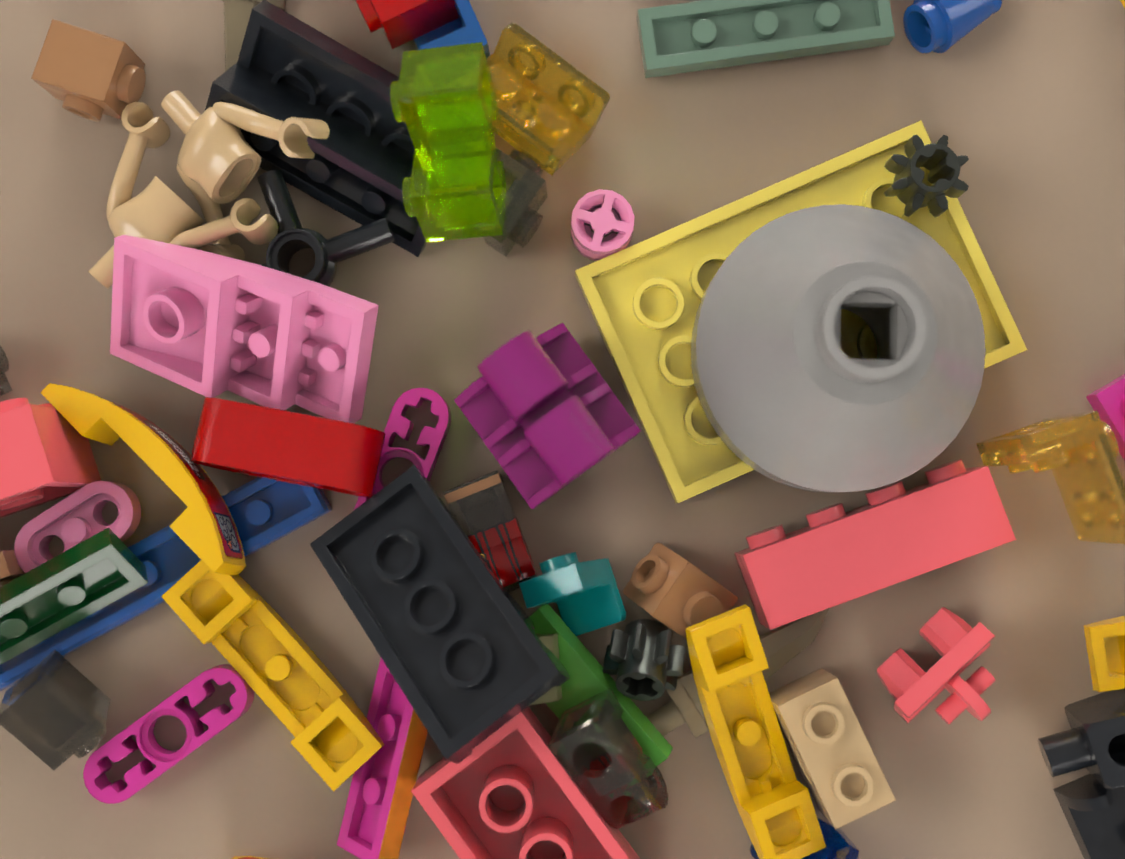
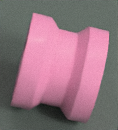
(605, 213)

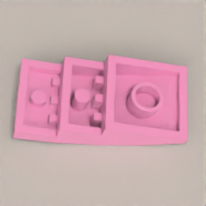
(240, 329)

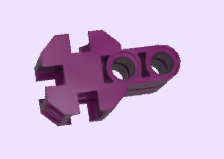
(545, 412)

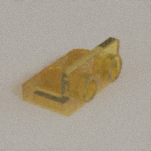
(542, 100)

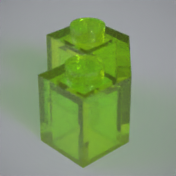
(449, 113)

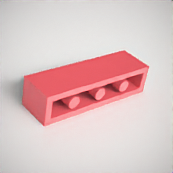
(874, 544)

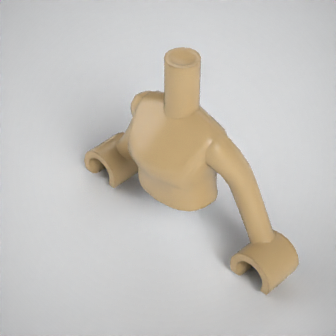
(219, 161)
(157, 210)

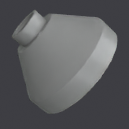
(774, 361)

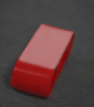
(288, 447)

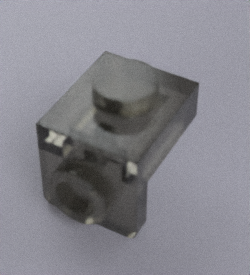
(522, 201)

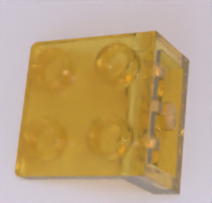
(1083, 462)

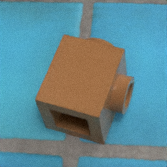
(89, 71)

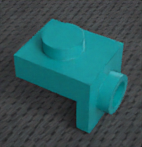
(582, 590)

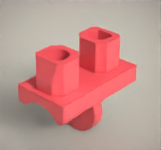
(959, 648)

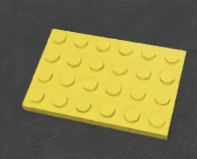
(653, 289)

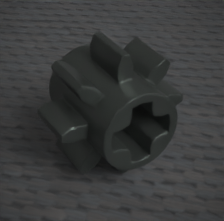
(943, 174)
(644, 660)

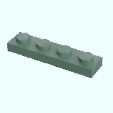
(756, 31)

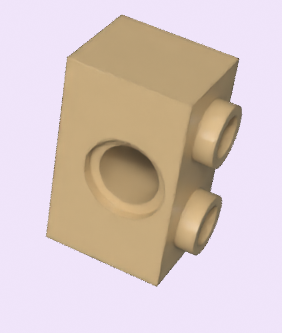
(830, 748)

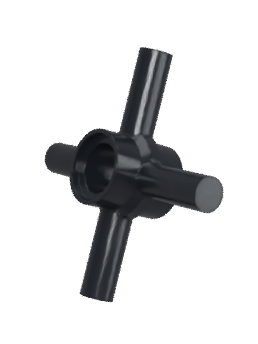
(293, 237)

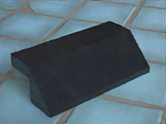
(302, 73)

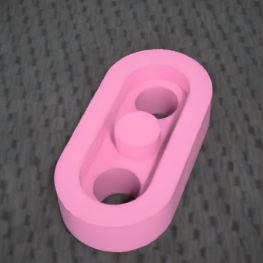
(77, 520)

